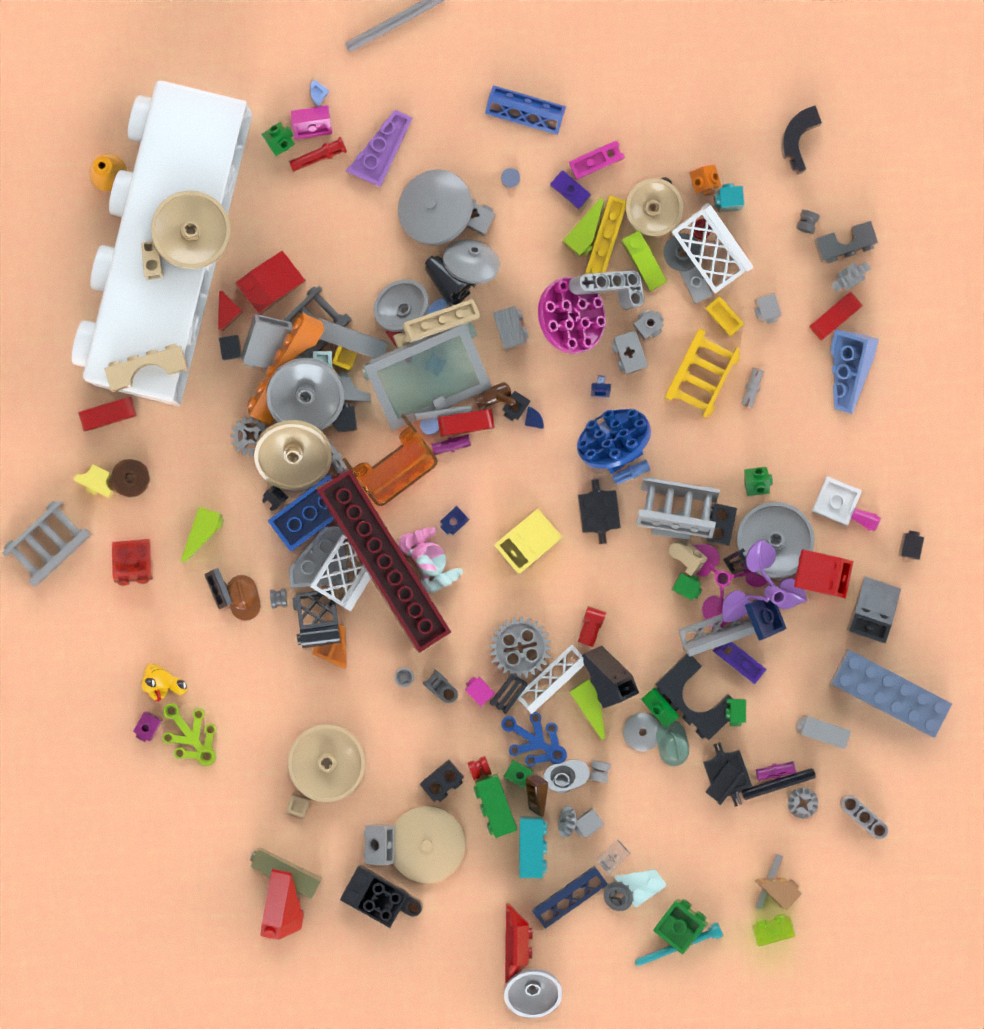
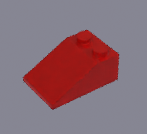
(270, 282)

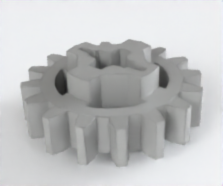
(850, 276)
(244, 442)

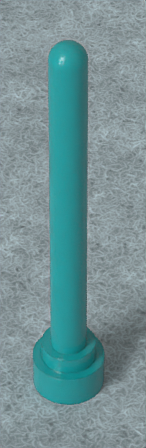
(713, 931)

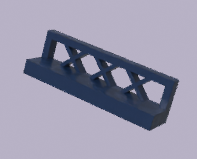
(564, 892)

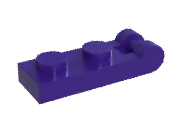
(741, 661)

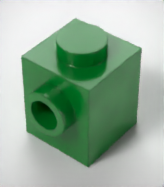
(687, 586)
(517, 773)

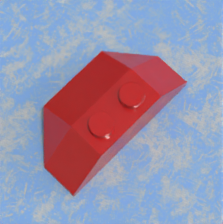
(516, 942)

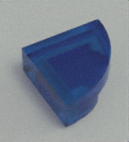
(534, 419)

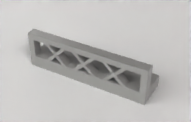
(716, 637)

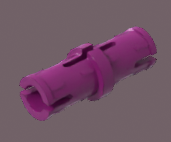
(451, 444)
(775, 771)

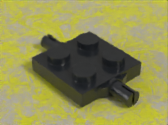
(599, 511)
(715, 765)

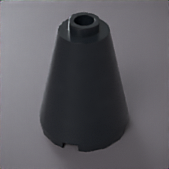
(450, 288)

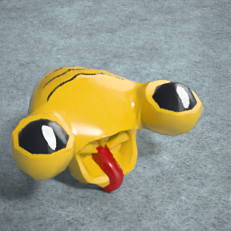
(158, 680)

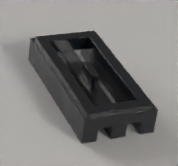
(739, 553)
(494, 701)

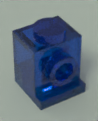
(461, 519)

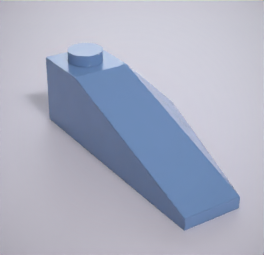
(851, 361)

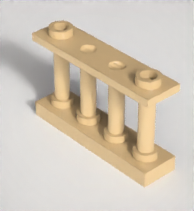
(437, 322)

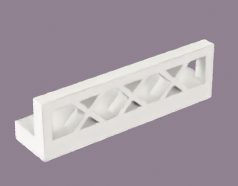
(556, 684)

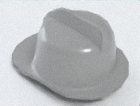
(566, 775)

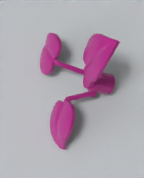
(713, 605)

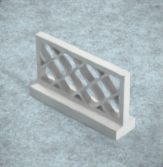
(725, 238)
(356, 586)

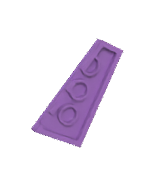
(378, 155)

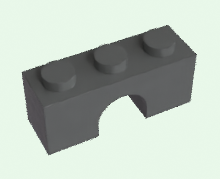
(830, 248)

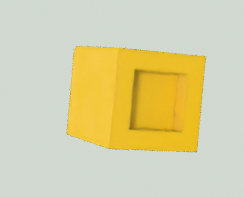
(344, 359)

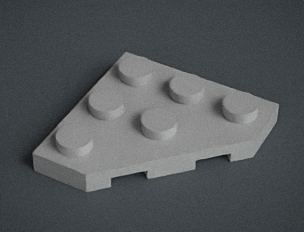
(313, 557)

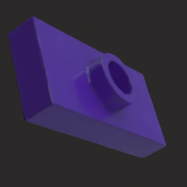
(570, 189)

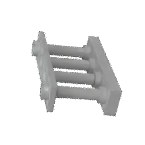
(675, 523)
(52, 562)

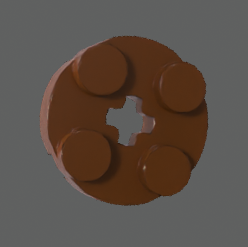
(141, 478)

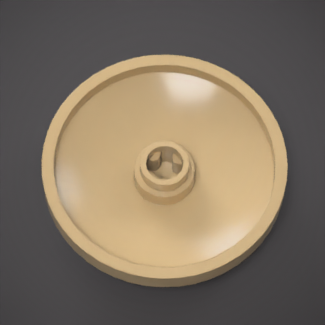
(190, 229)
(293, 455)
(326, 763)
(428, 844)

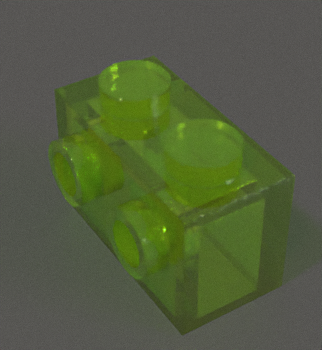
(773, 930)

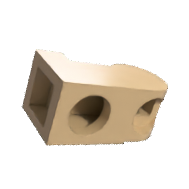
(151, 261)
(688, 556)

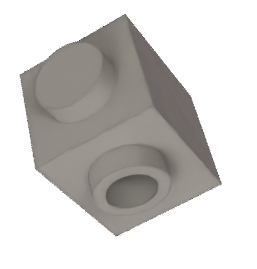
(767, 309)

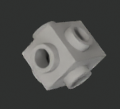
(645, 330)

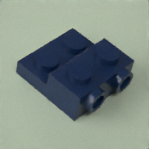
(765, 618)

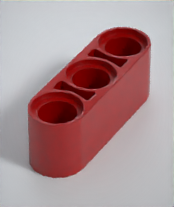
(835, 316)
(107, 414)
(466, 422)

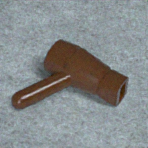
(494, 395)

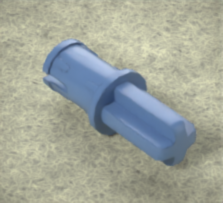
(631, 472)

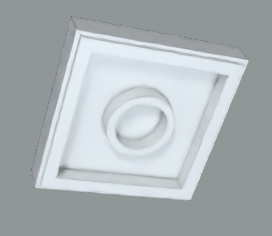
(836, 501)

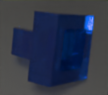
(600, 389)

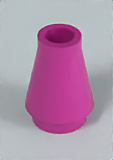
(866, 519)

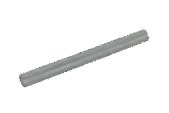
(390, 24)

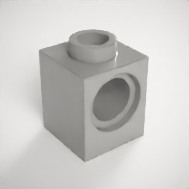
(588, 823)

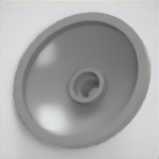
(471, 261)
(398, 298)
(533, 1000)

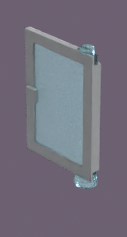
(428, 374)

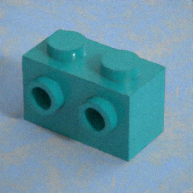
(729, 198)

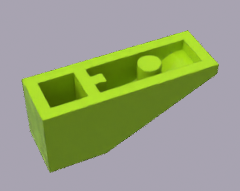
(582, 235)
(644, 260)
(203, 529)
(587, 699)

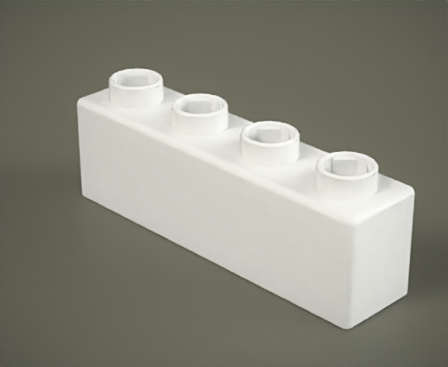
(186, 144)

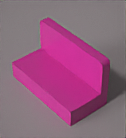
(311, 122)

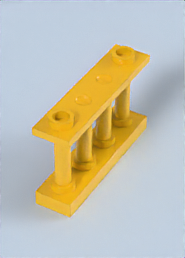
(690, 358)

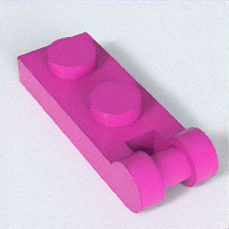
(596, 160)

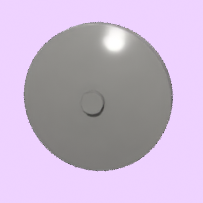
(435, 207)
(305, 392)
(782, 528)

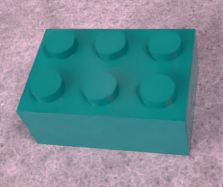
(532, 847)

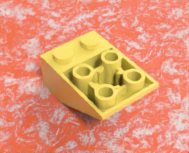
(528, 541)

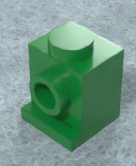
(736, 711)

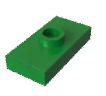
(660, 707)

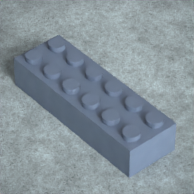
(890, 693)

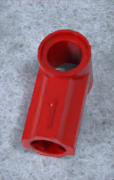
(592, 622)

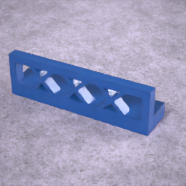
(525, 105)

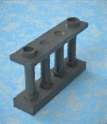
(339, 319)

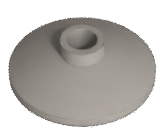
(632, 727)

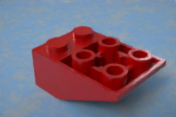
(823, 573)

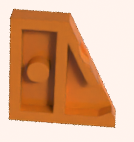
(334, 652)

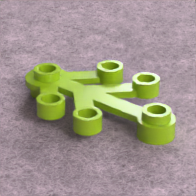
(191, 737)

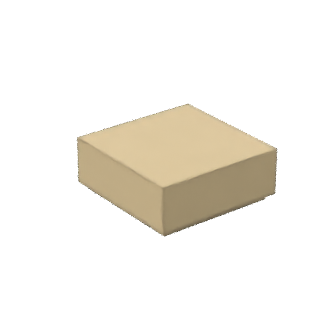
(298, 806)

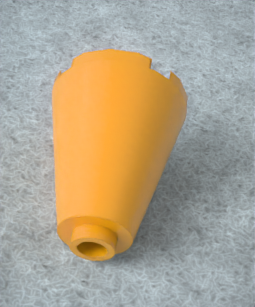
(104, 170)

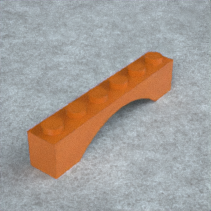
(303, 336)

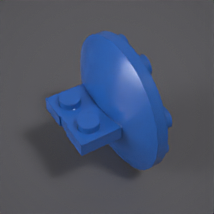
(614, 440)

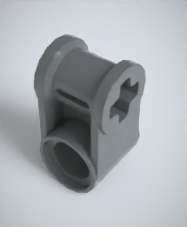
(440, 686)

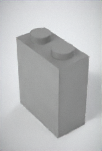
(264, 340)
(823, 731)

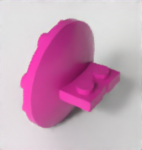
(570, 320)

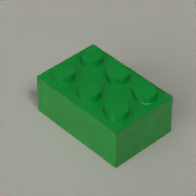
(495, 806)

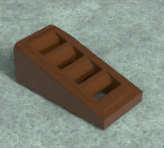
(536, 794)

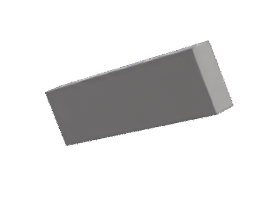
(352, 339)

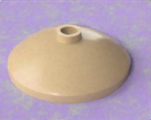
(667, 202)

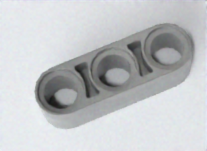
(872, 821)

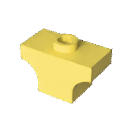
(96, 481)

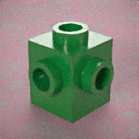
(278, 138)
(757, 481)

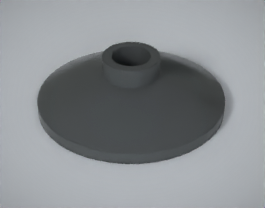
(672, 256)

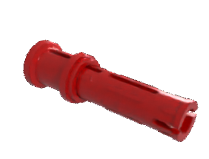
(326, 151)

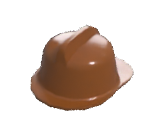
(244, 597)

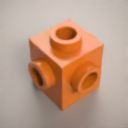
(705, 179)

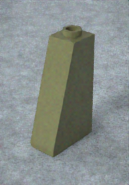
(304, 880)

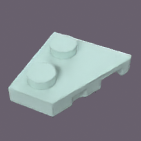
(642, 884)

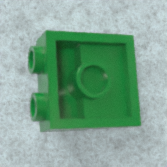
(681, 925)

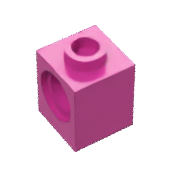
(479, 690)

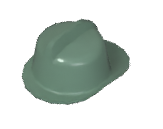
(672, 744)

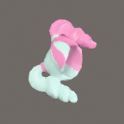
(429, 559)

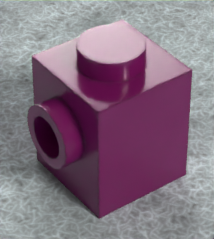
(147, 726)

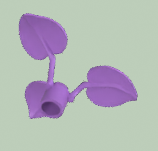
(785, 596)

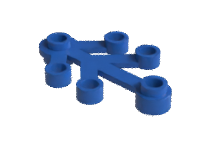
(537, 741)

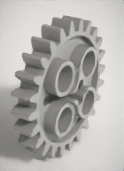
(516, 629)

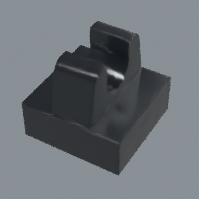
(275, 497)

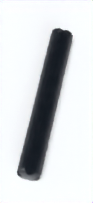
(778, 784)

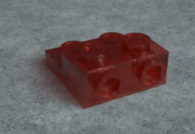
(132, 561)

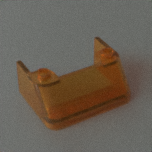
(397, 469)

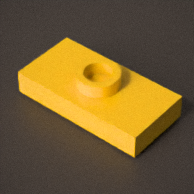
(724, 316)

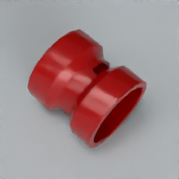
(701, 224)
(476, 771)

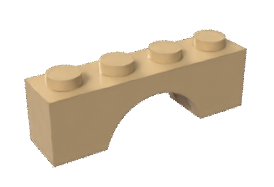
(122, 374)

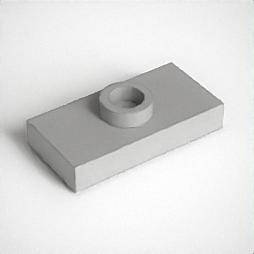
(696, 285)

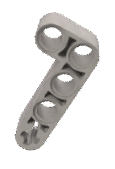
(626, 283)

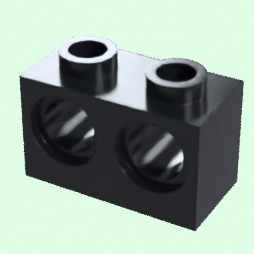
(725, 525)
(438, 776)

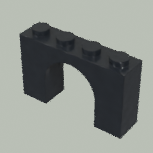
(672, 685)

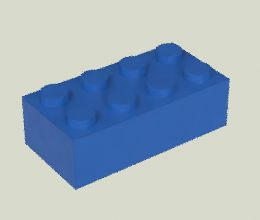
(302, 518)

